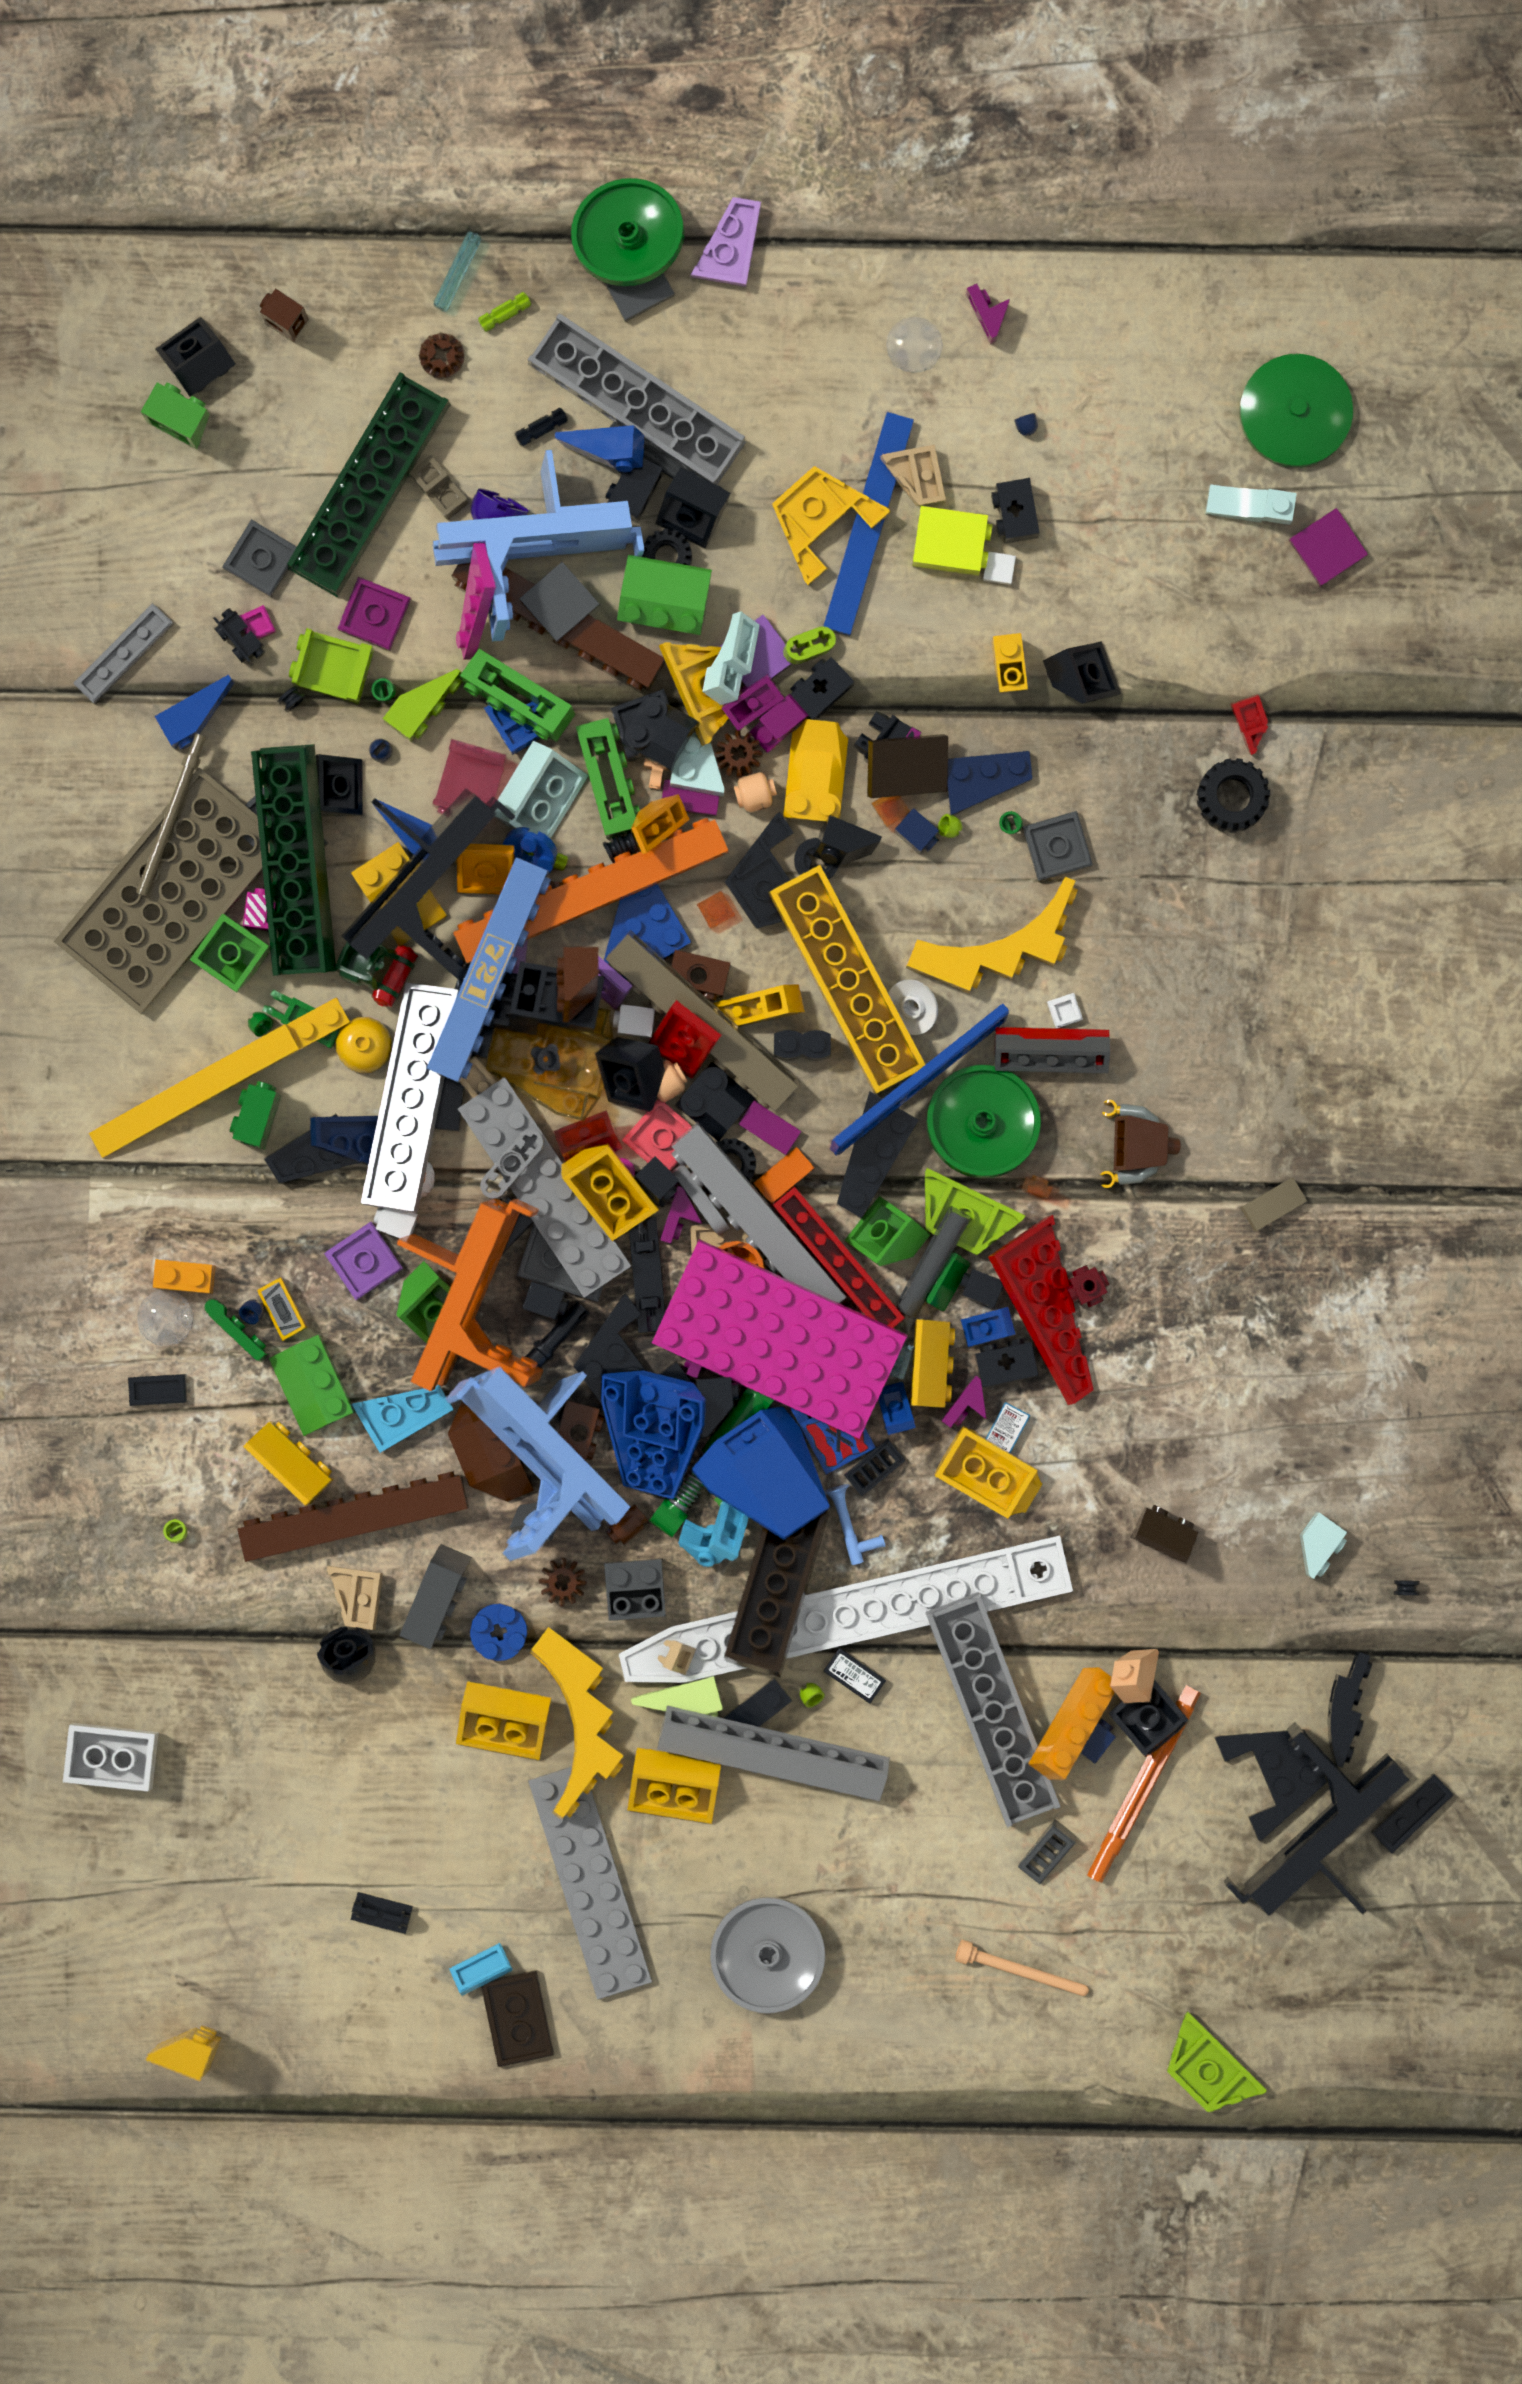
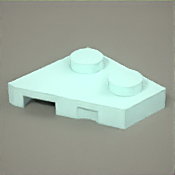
(697, 769)

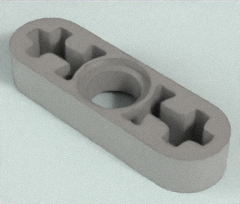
(514, 1175)
(701, 1200)

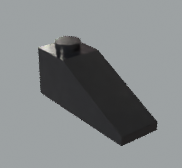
(761, 1704)

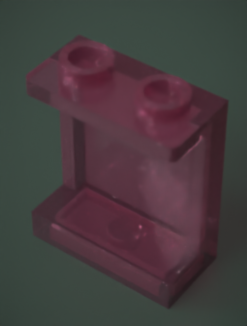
(469, 768)

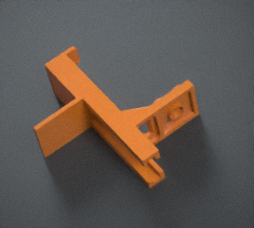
(456, 1328)

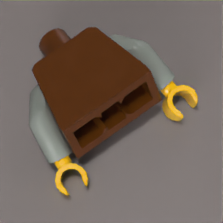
(1139, 1144)

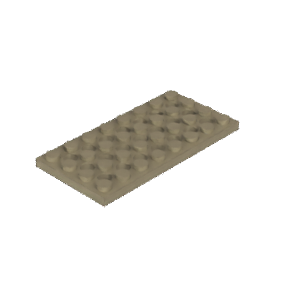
(194, 929)

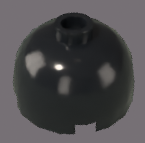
(347, 1655)

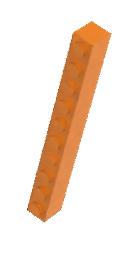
(610, 883)

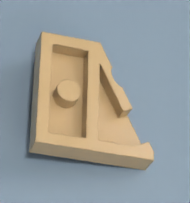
(917, 474)
(358, 1595)

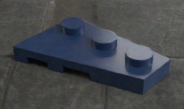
(985, 776)
(345, 1136)

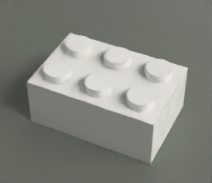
(110, 1757)

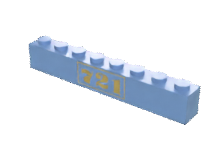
(487, 970)

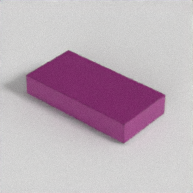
(693, 801)
(769, 1128)

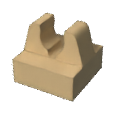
(678, 1657)

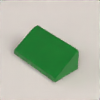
(948, 1282)

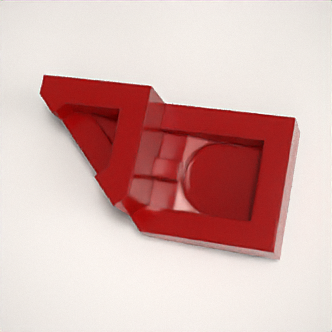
(1251, 721)

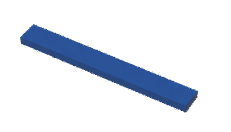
(863, 539)
(919, 1080)

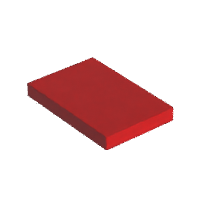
(685, 1039)

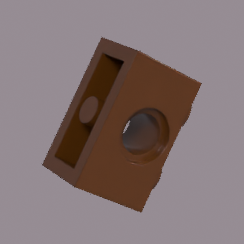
(283, 314)
(716, 971)
(584, 1415)

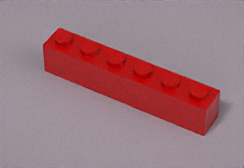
(836, 1259)

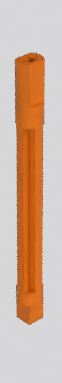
(1139, 1794)

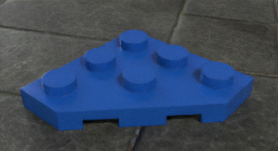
(651, 920)

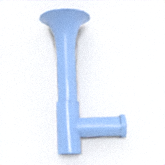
(854, 1548)

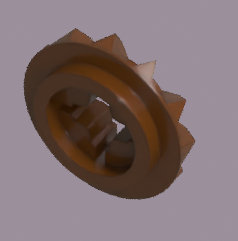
(438, 368)

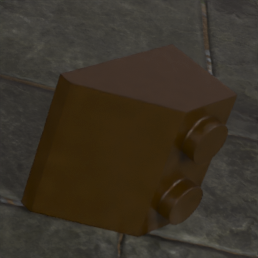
(1165, 1534)

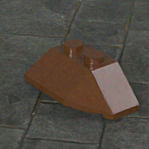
(486, 1458)

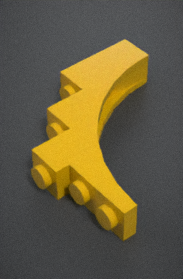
(1037, 940)
(592, 1755)

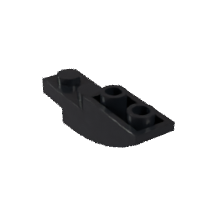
(1341, 1720)

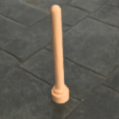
(968, 1953)

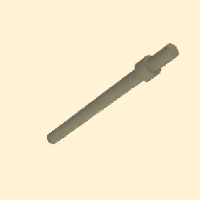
(190, 763)

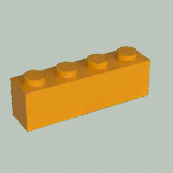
(1073, 1724)

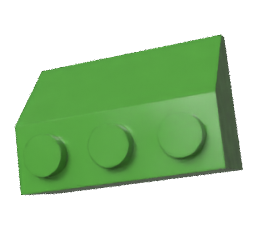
(664, 595)
(312, 1385)

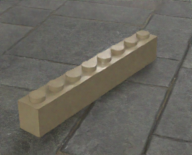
(734, 1049)

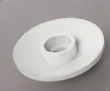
(903, 997)

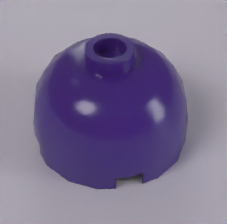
(488, 505)

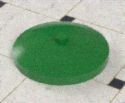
(627, 232)
(1296, 410)
(983, 1121)

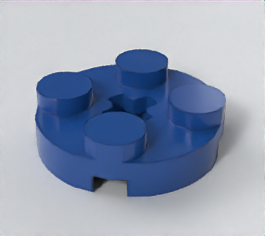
(539, 844)
(484, 1624)

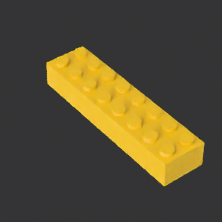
(847, 979)

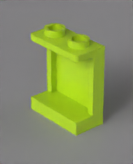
(331, 666)

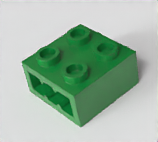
(256, 1115)

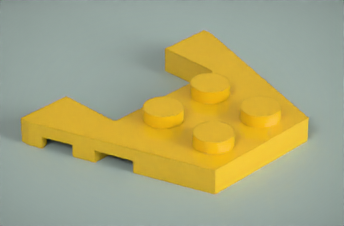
(814, 507)

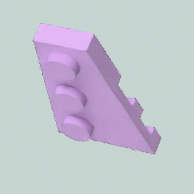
(731, 246)

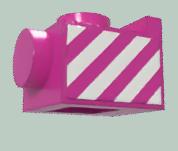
(255, 911)

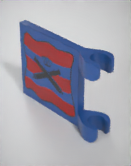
(832, 1445)

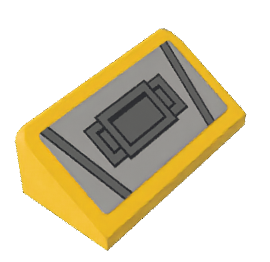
(282, 1308)

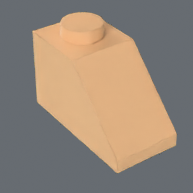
(1135, 1675)

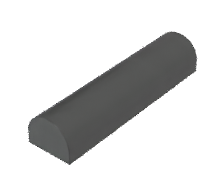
(932, 1261)

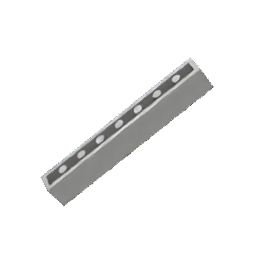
(752, 1213)
(773, 1753)

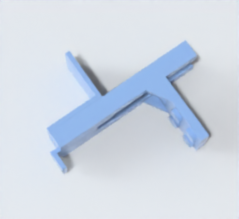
(537, 535)
(564, 1475)

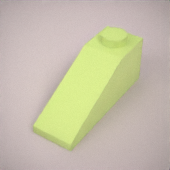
(696, 1696)

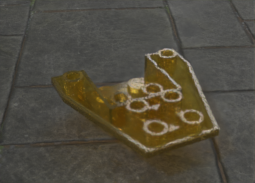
(577, 1083)

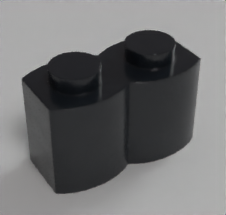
(811, 1045)

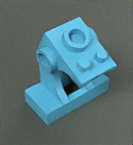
(715, 1541)

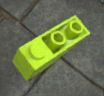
(416, 707)

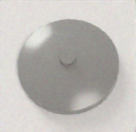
(767, 1955)

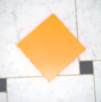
(484, 868)

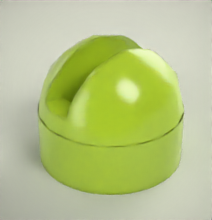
(949, 826)
(173, 1526)
(811, 1695)

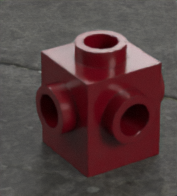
(1077, 1290)

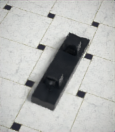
(647, 1275)

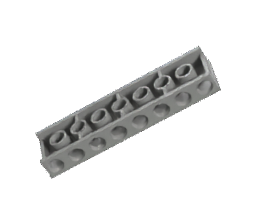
(636, 398)
(991, 1707)

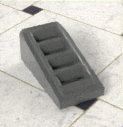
(1063, 1833)

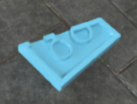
(401, 1415)

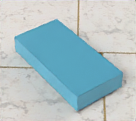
(481, 1969)

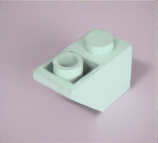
(1318, 1542)

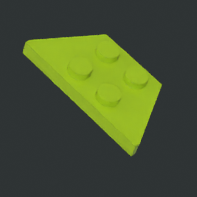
(988, 1217)
(1209, 2069)

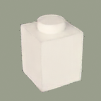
(634, 1021)
(395, 1222)

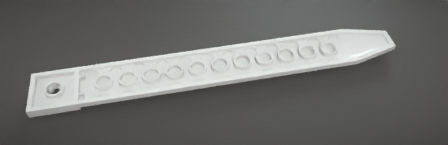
(867, 1609)

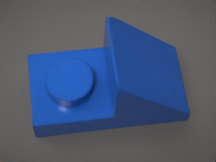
(988, 1326)
(895, 1409)

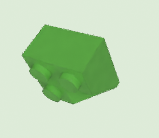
(175, 414)
(230, 953)

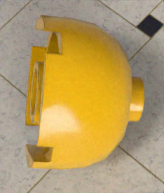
(364, 1045)

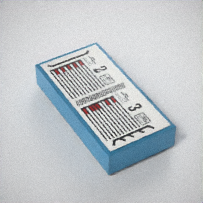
(1007, 1427)

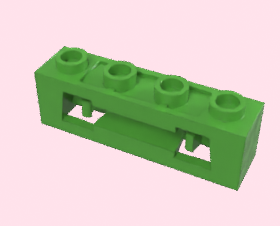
(554, 719)
(596, 732)

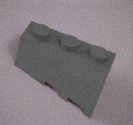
(436, 1597)

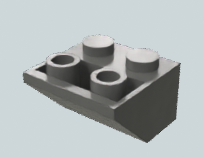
(635, 1589)

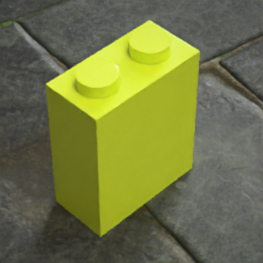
(951, 541)

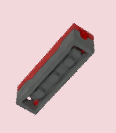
(1052, 1050)

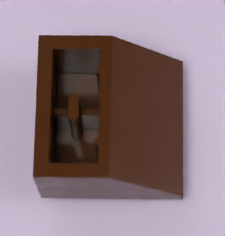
(576, 979)

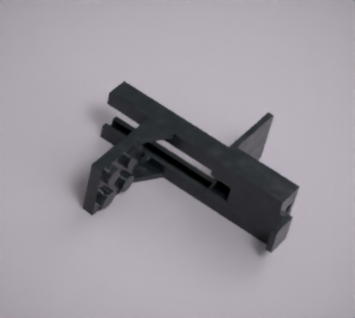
(398, 900)
(1305, 1852)

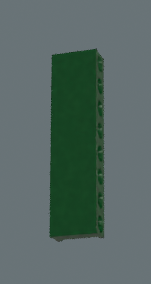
(368, 485)
(295, 859)

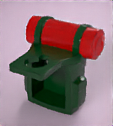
(382, 972)

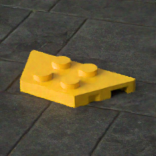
(688, 670)

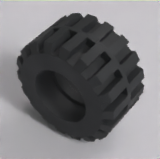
(1244, 773)

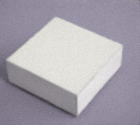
(999, 568)
(1064, 1010)

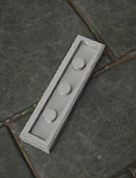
(123, 653)

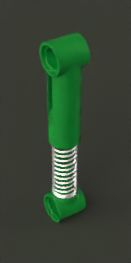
(673, 1511)

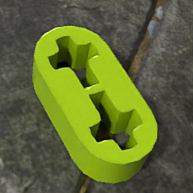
(807, 639)

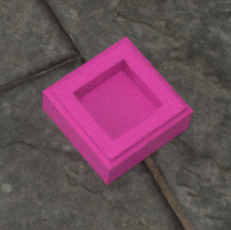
(258, 622)

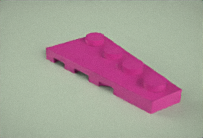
(476, 603)

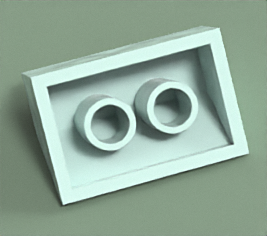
(540, 790)

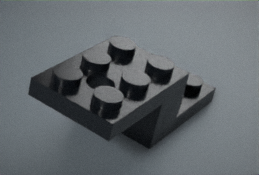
(532, 1000)

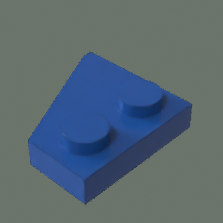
(514, 735)

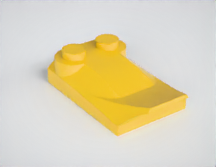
(816, 771)
(989, 1474)

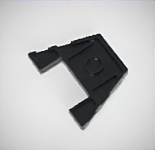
(759, 874)
(611, 1354)
(1284, 1770)

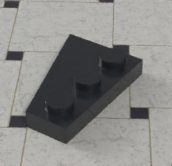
(302, 1160)

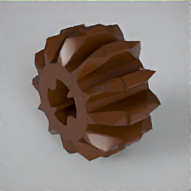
(735, 745)
(572, 1585)

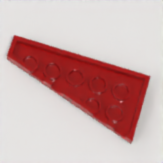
(1038, 1290)

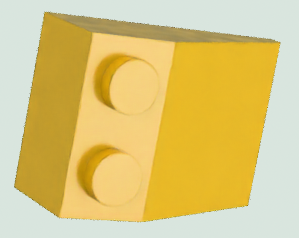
(379, 871)

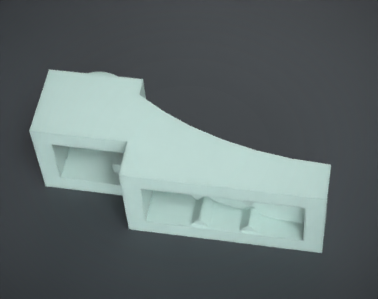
(1251, 504)
(733, 661)

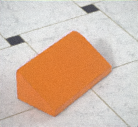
(784, 1175)

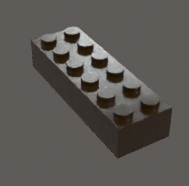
(774, 1598)

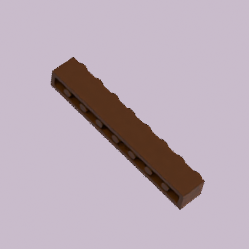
(590, 637)
(352, 1518)

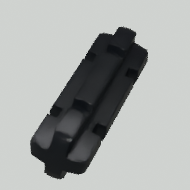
(541, 426)

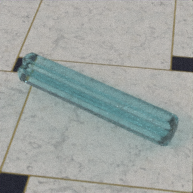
(457, 271)

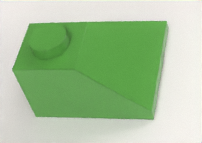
(887, 1234)
(422, 1300)

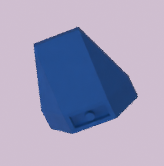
(652, 1428)
(765, 1472)

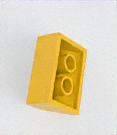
(607, 1190)
(931, 1363)
(289, 1462)
(503, 1720)
(673, 1786)
(188, 2052)

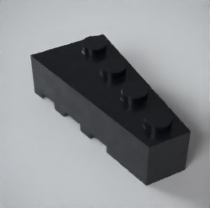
(873, 1158)

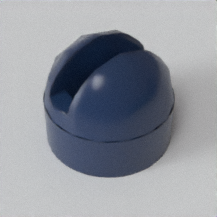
(1027, 424)
(385, 753)
(247, 1315)

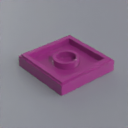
(1328, 547)
(374, 613)

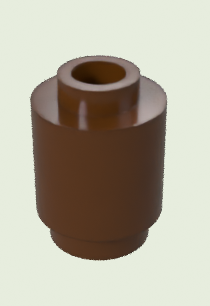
(628, 1526)

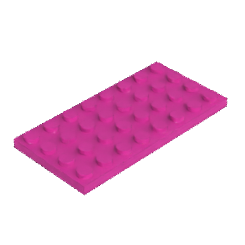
(779, 1338)

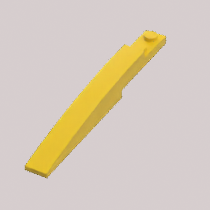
(219, 1077)

